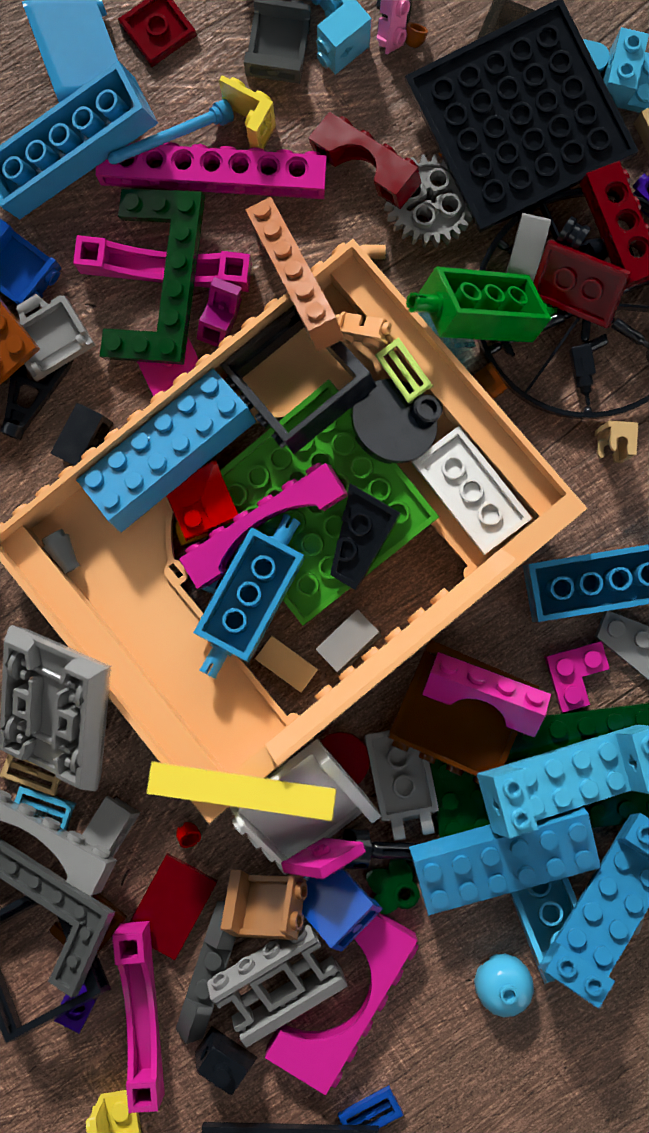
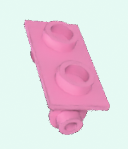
(392, 29)

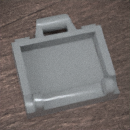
(55, 331)

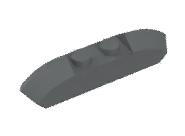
(211, 960)

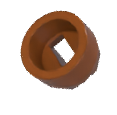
(415, 34)

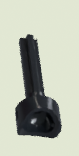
(375, 849)

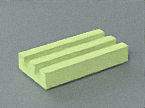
(418, 391)

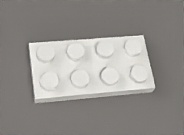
(471, 490)

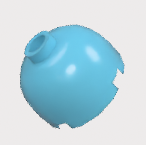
(504, 985)

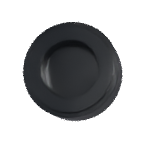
(426, 410)

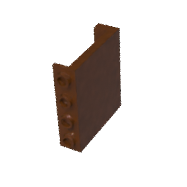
(464, 734)

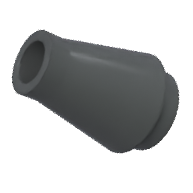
(60, 549)

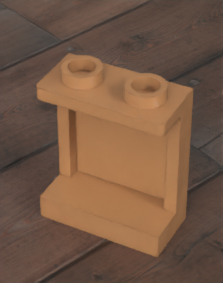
(264, 906)

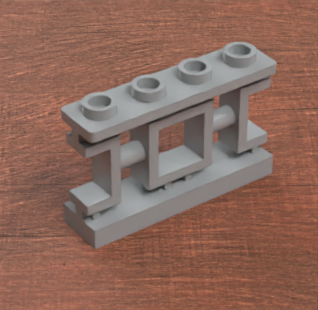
(286, 1001)

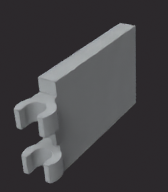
(401, 784)

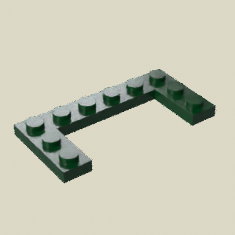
(185, 215)

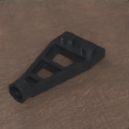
(26, 415)

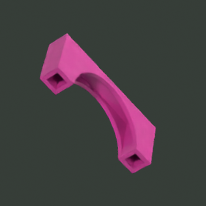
(320, 1055)

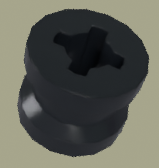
(573, 234)

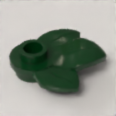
(389, 883)

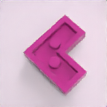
(567, 672)

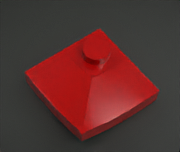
(202, 502)

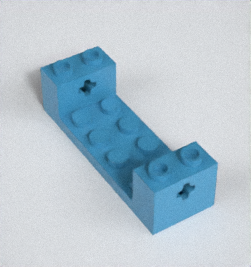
(604, 916)

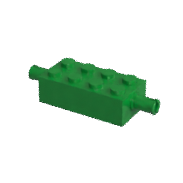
(482, 305)

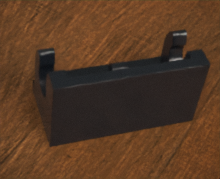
(81, 432)

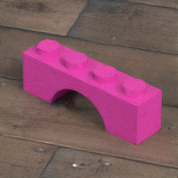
(457, 680)

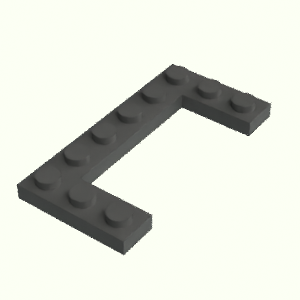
(83, 912)

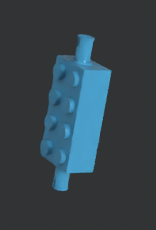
(249, 595)

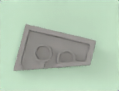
(626, 639)

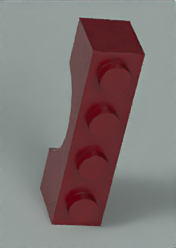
(341, 142)

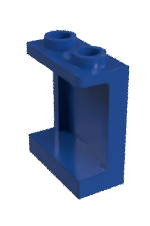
(23, 267)
(338, 908)

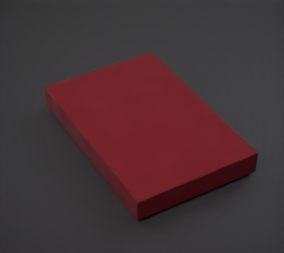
(580, 283)
(174, 904)

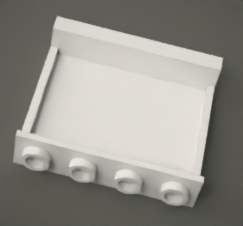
(288, 834)

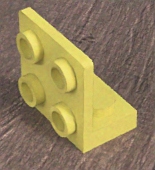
(254, 106)
(112, 1115)

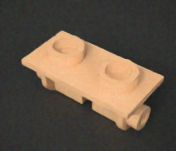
(371, 334)

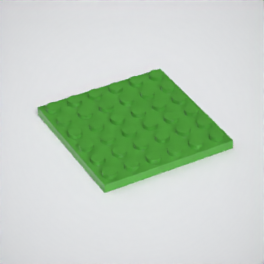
(267, 467)

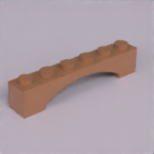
(295, 274)

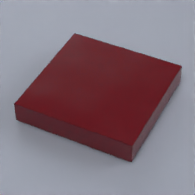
(157, 29)

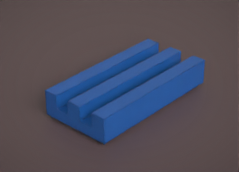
(369, 1101)

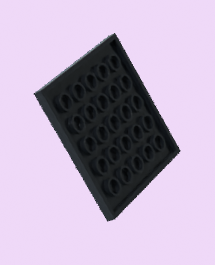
(520, 114)

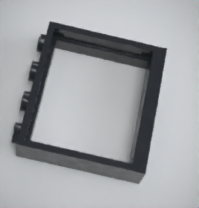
(267, 343)
(10, 1023)

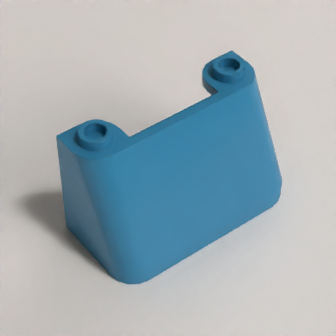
(71, 41)

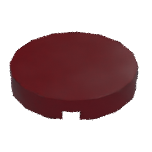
(349, 753)

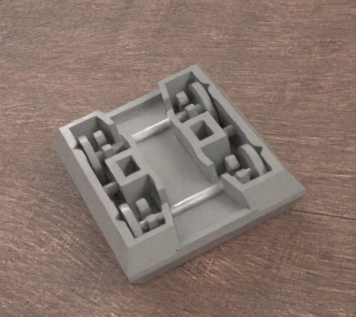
(59, 712)

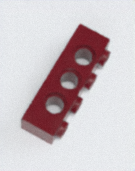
(616, 181)

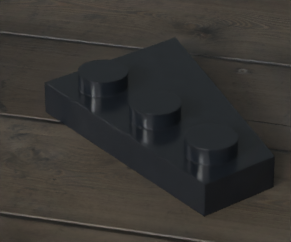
(362, 535)

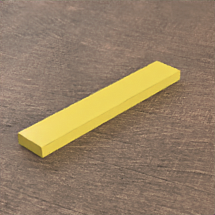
(241, 791)

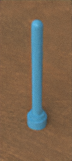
(219, 113)

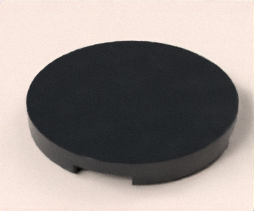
(386, 425)

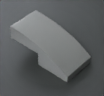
(528, 245)

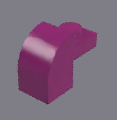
(220, 312)

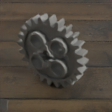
(441, 223)

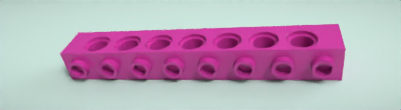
(224, 179)

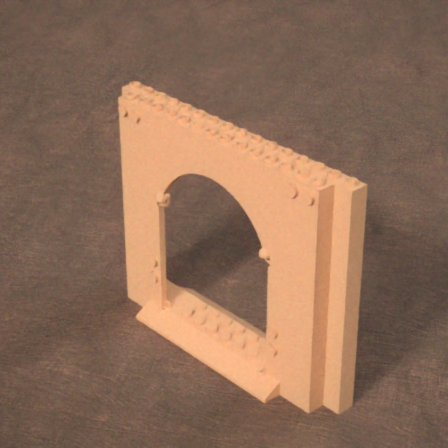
(141, 621)

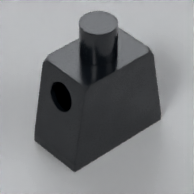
(224, 1062)

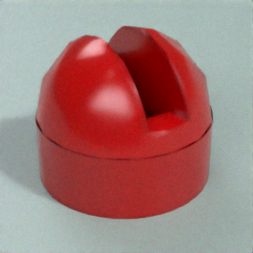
(190, 840)

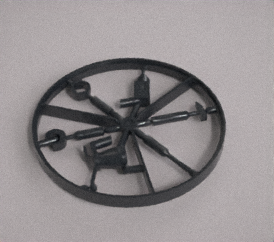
(582, 355)

